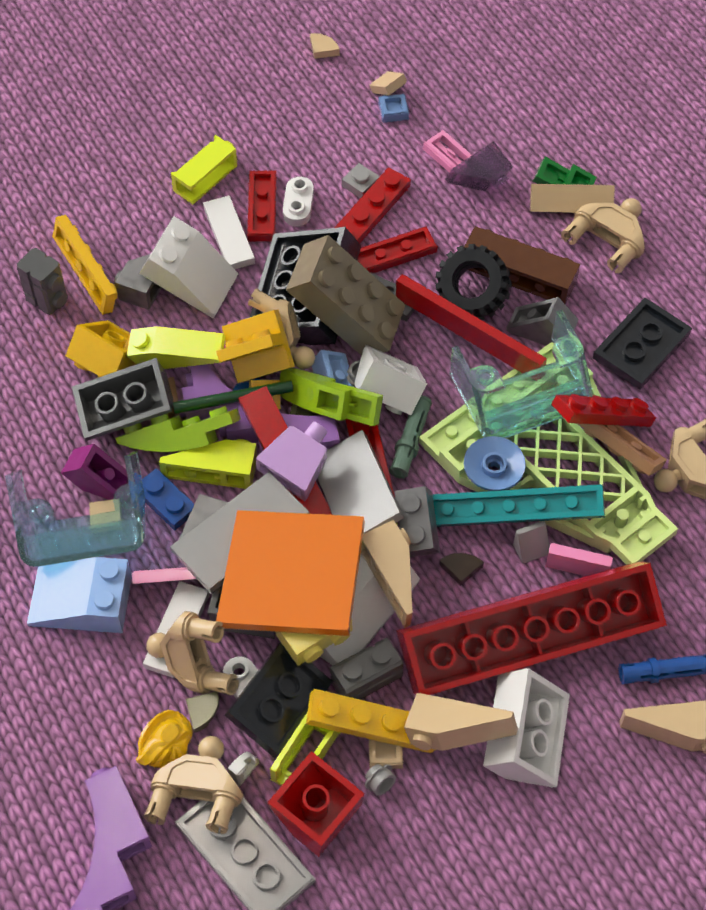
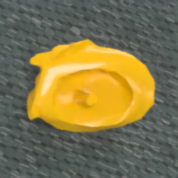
(164, 739)

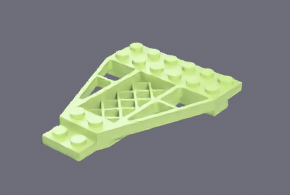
(631, 523)

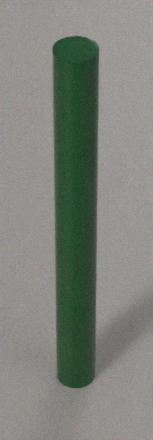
(228, 397)

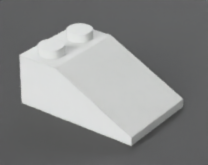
(190, 268)

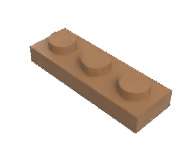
(628, 446)

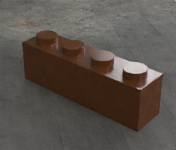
(529, 267)

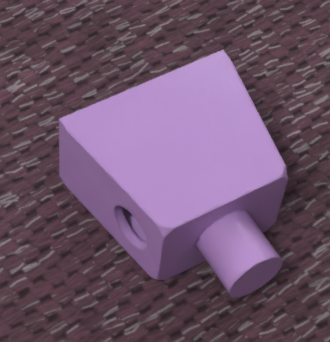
(295, 458)

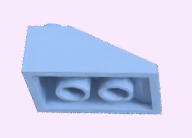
(82, 595)

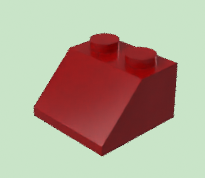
(316, 803)

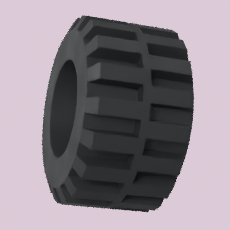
(470, 258)

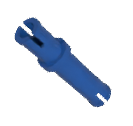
(655, 670)

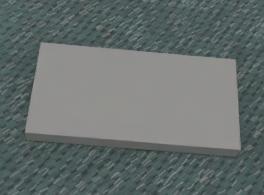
(357, 484)
(207, 546)
(248, 857)

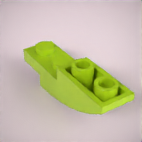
(331, 398)
(176, 435)

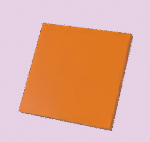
(291, 572)

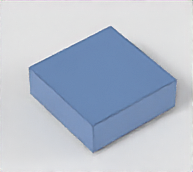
(393, 108)

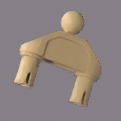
(614, 225)
(302, 356)
(685, 463)
(188, 656)
(196, 779)

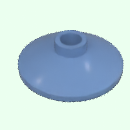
(498, 453)

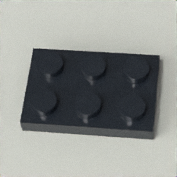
(642, 343)
(276, 700)

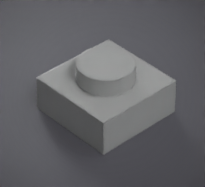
(359, 180)

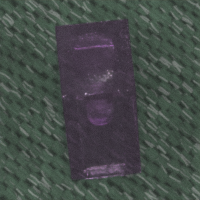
(482, 170)

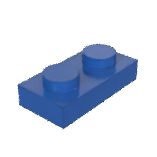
(166, 499)

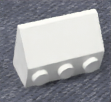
(541, 720)

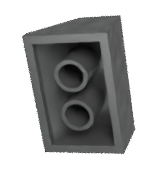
(123, 398)

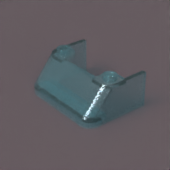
(524, 400)
(52, 541)

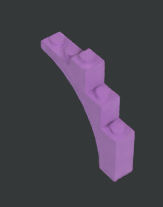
(204, 382)

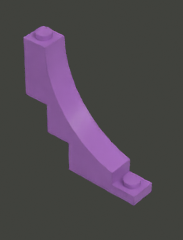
(117, 838)

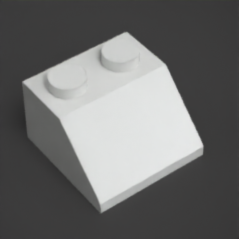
(391, 377)

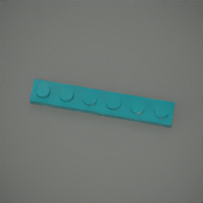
(519, 505)

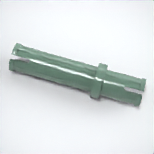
(407, 446)

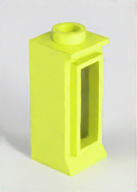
(204, 170)
(279, 770)

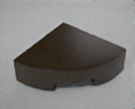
(461, 566)

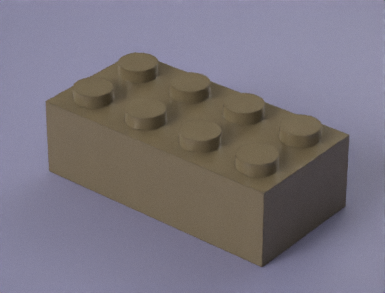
(345, 295)

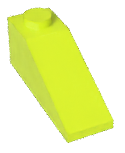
(174, 346)
(219, 463)

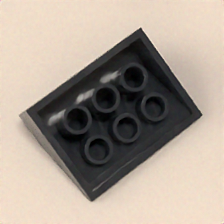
(279, 268)

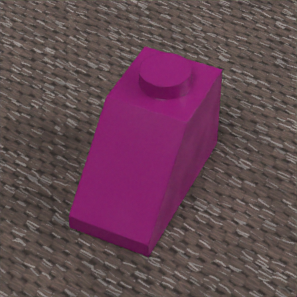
(95, 471)

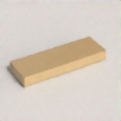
(568, 196)

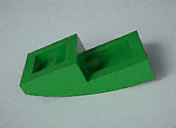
(553, 173)

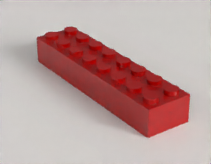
(531, 628)

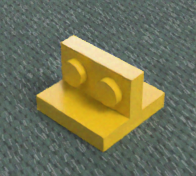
(256, 346)

